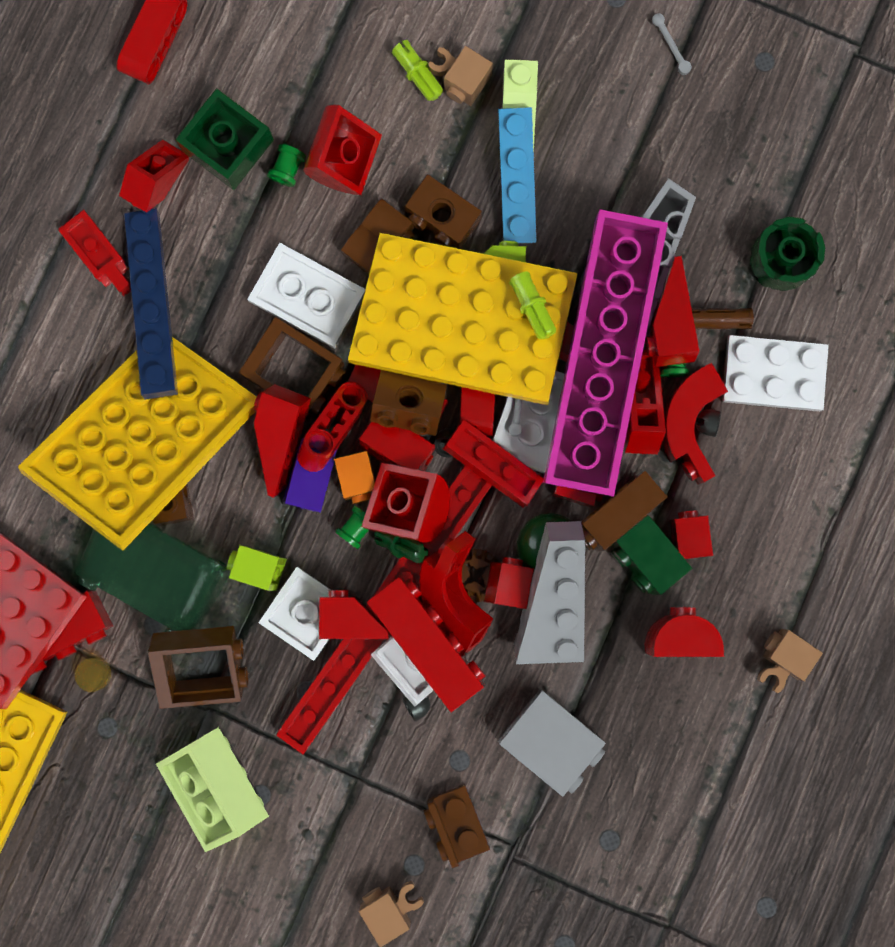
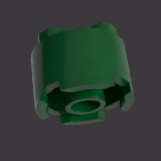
(797, 239)

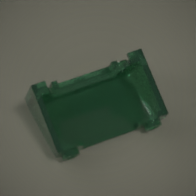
(155, 576)

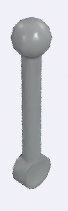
(684, 66)
(515, 429)

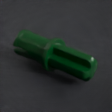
(402, 547)

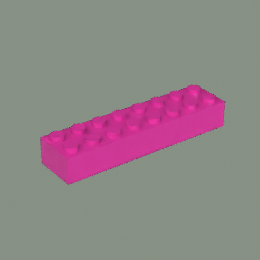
(605, 352)

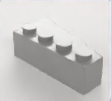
(672, 206)
(555, 613)

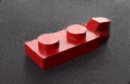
(96, 251)

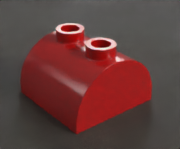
(342, 151)
(408, 503)
(683, 636)

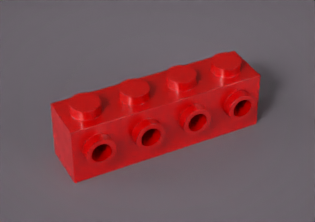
(426, 643)

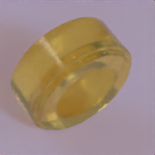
(93, 674)

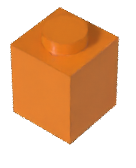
(356, 477)

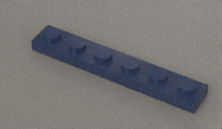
(150, 304)

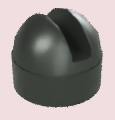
(711, 423)
(441, 439)
(419, 710)

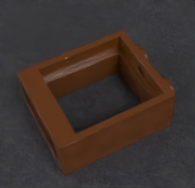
(268, 346)
(621, 512)
(197, 691)

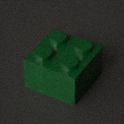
(225, 139)
(650, 557)

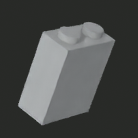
(552, 743)

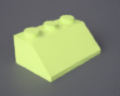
(212, 790)

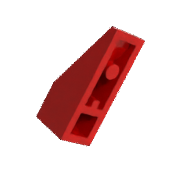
(673, 332)
(646, 420)
(278, 432)

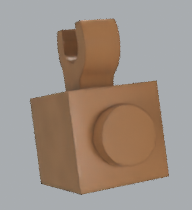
(463, 76)
(790, 656)
(387, 914)

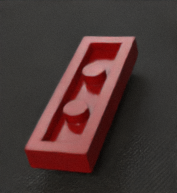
(493, 463)

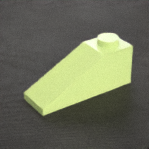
(520, 86)

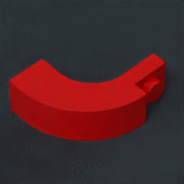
(680, 418)
(445, 591)

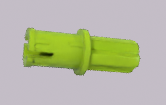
(417, 70)
(533, 305)

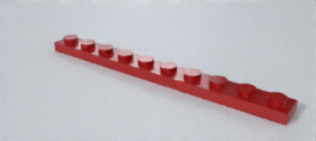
(354, 654)

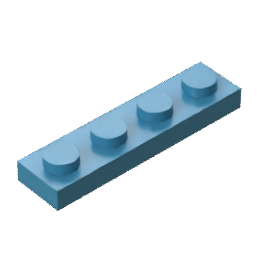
(517, 174)

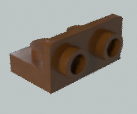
(457, 825)

